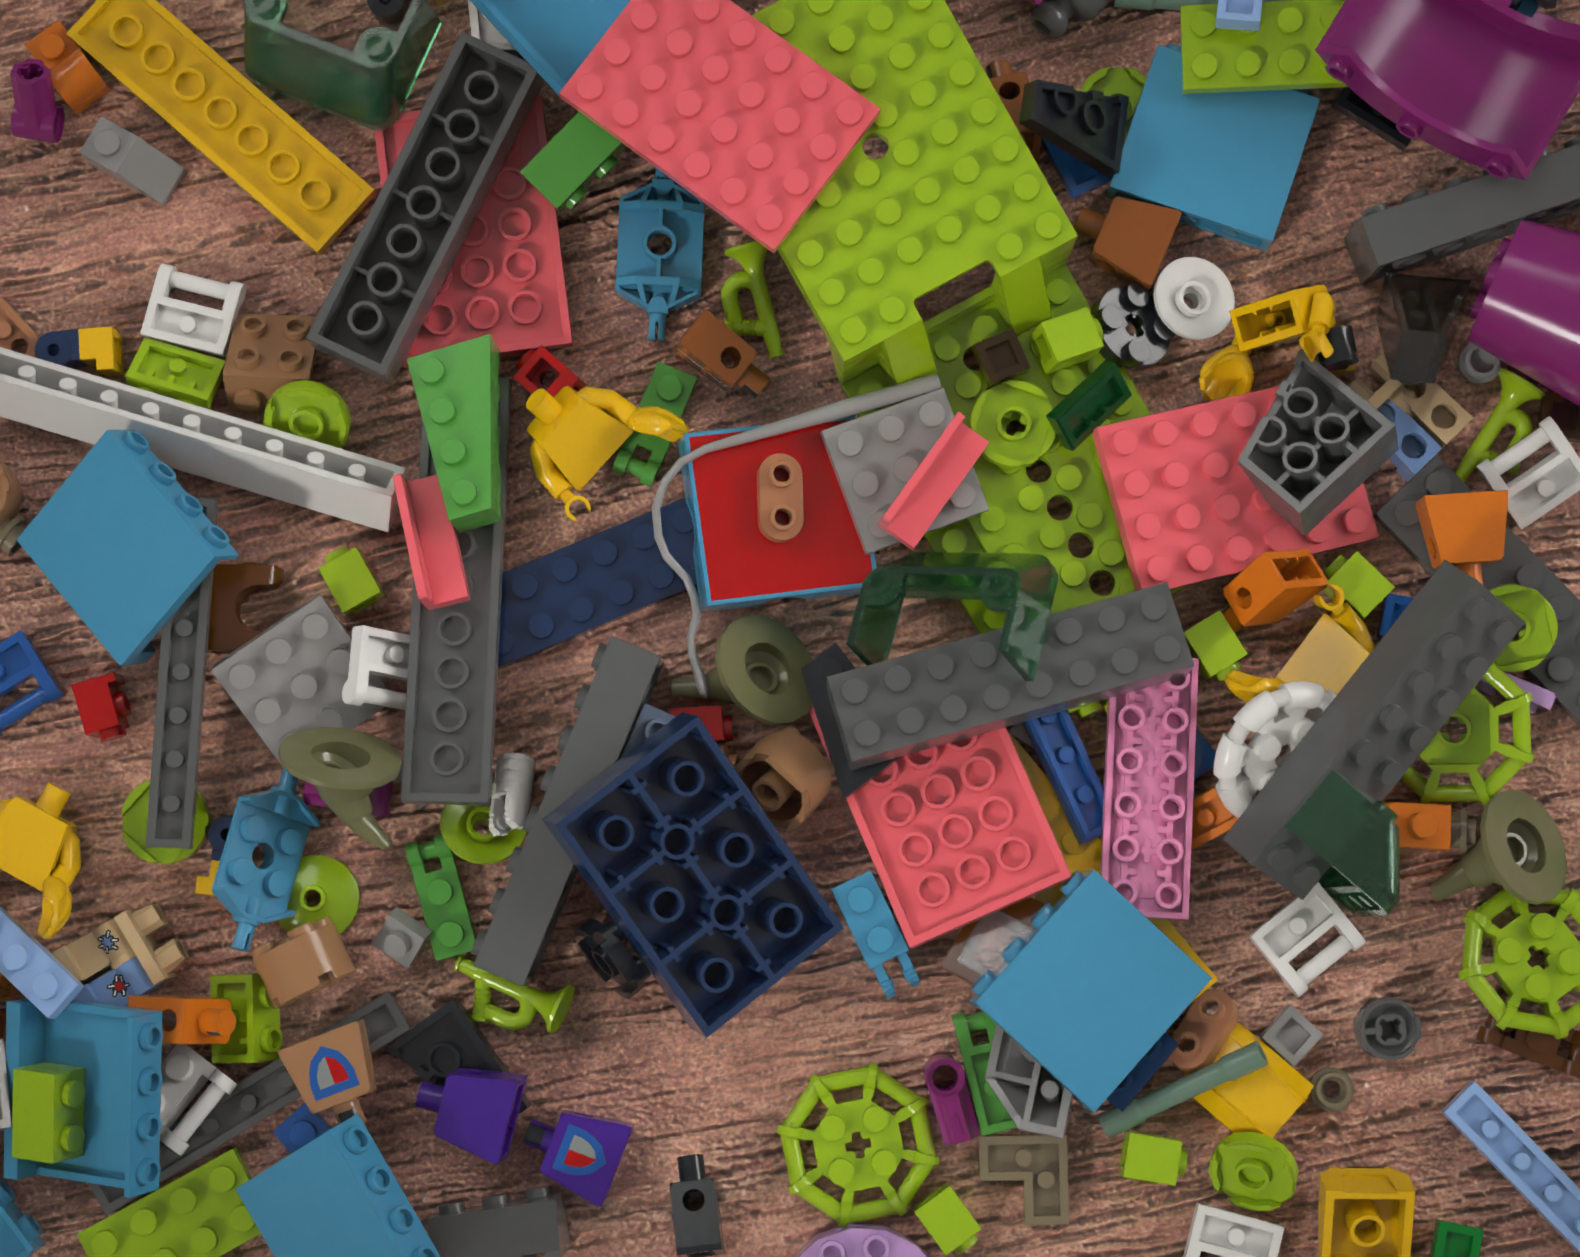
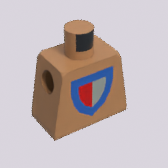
(333, 1070)

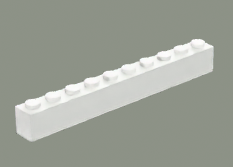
(201, 440)

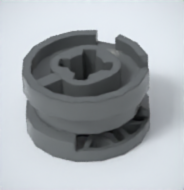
(1387, 1029)

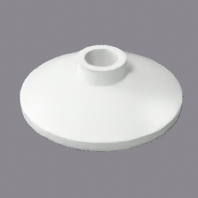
(1207, 290)

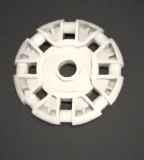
(1249, 767)

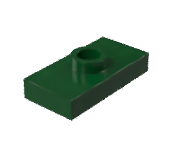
(1089, 405)

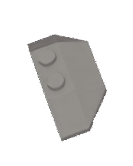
(1027, 1089)

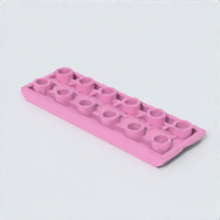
(1151, 796)

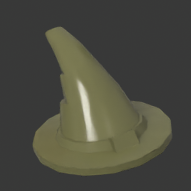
(757, 671)
(344, 771)
(1515, 850)

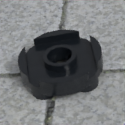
(1137, 306)
(609, 957)

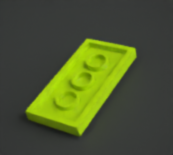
(1262, 60)
(183, 1219)

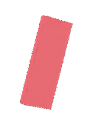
(933, 482)
(431, 543)

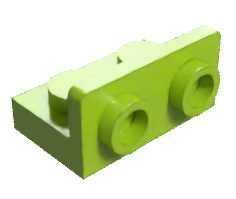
(176, 372)
(257, 1021)

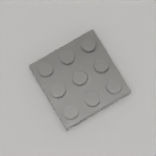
(879, 455)
(295, 675)

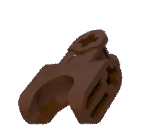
(229, 589)

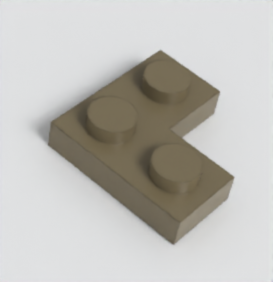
(1040, 1164)

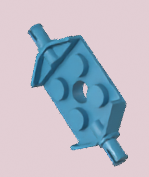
(667, 280)
(281, 826)

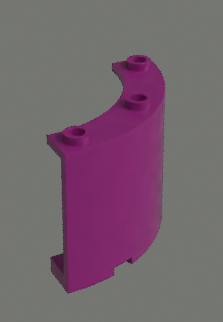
(1460, 74)

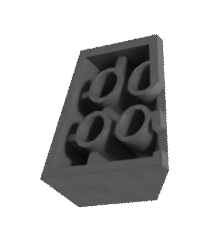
(1315, 445)
(503, 1226)

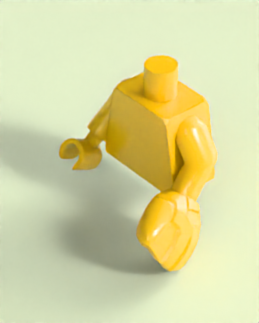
(1269, 321)
(582, 431)
(1325, 656)
(42, 852)

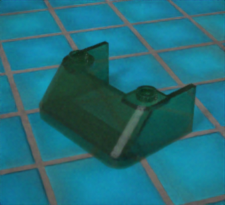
(355, 85)
(1003, 581)
(1357, 843)

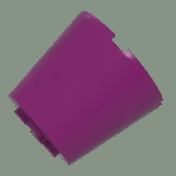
(1533, 307)

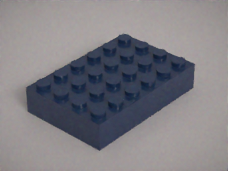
(693, 873)

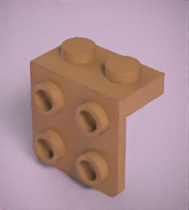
(264, 356)

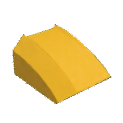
(1260, 1099)
(1365, 1212)

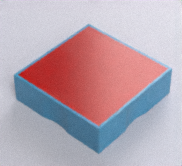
(730, 553)

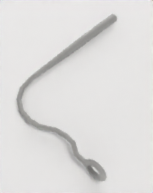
(803, 420)

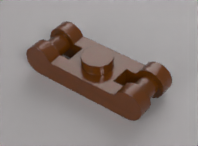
(1534, 1046)

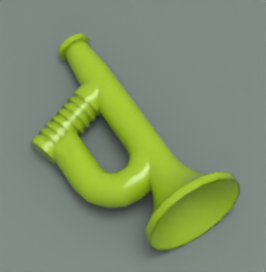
(751, 258)
(1513, 394)
(550, 1004)

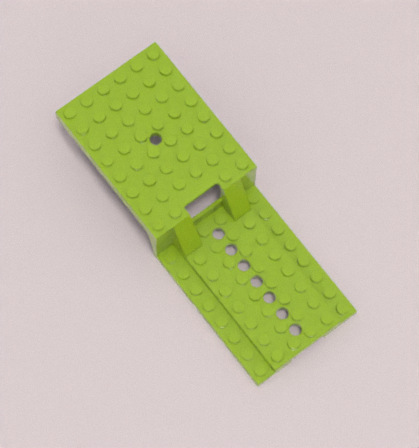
(929, 210)

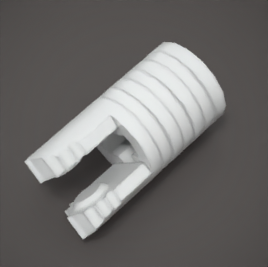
(511, 793)

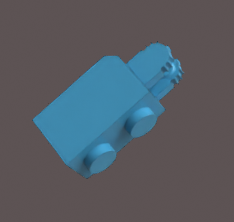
(874, 929)

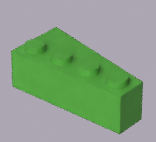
(572, 162)
(461, 420)

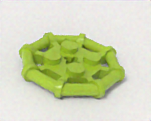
(1477, 745)
(1511, 967)
(843, 1166)

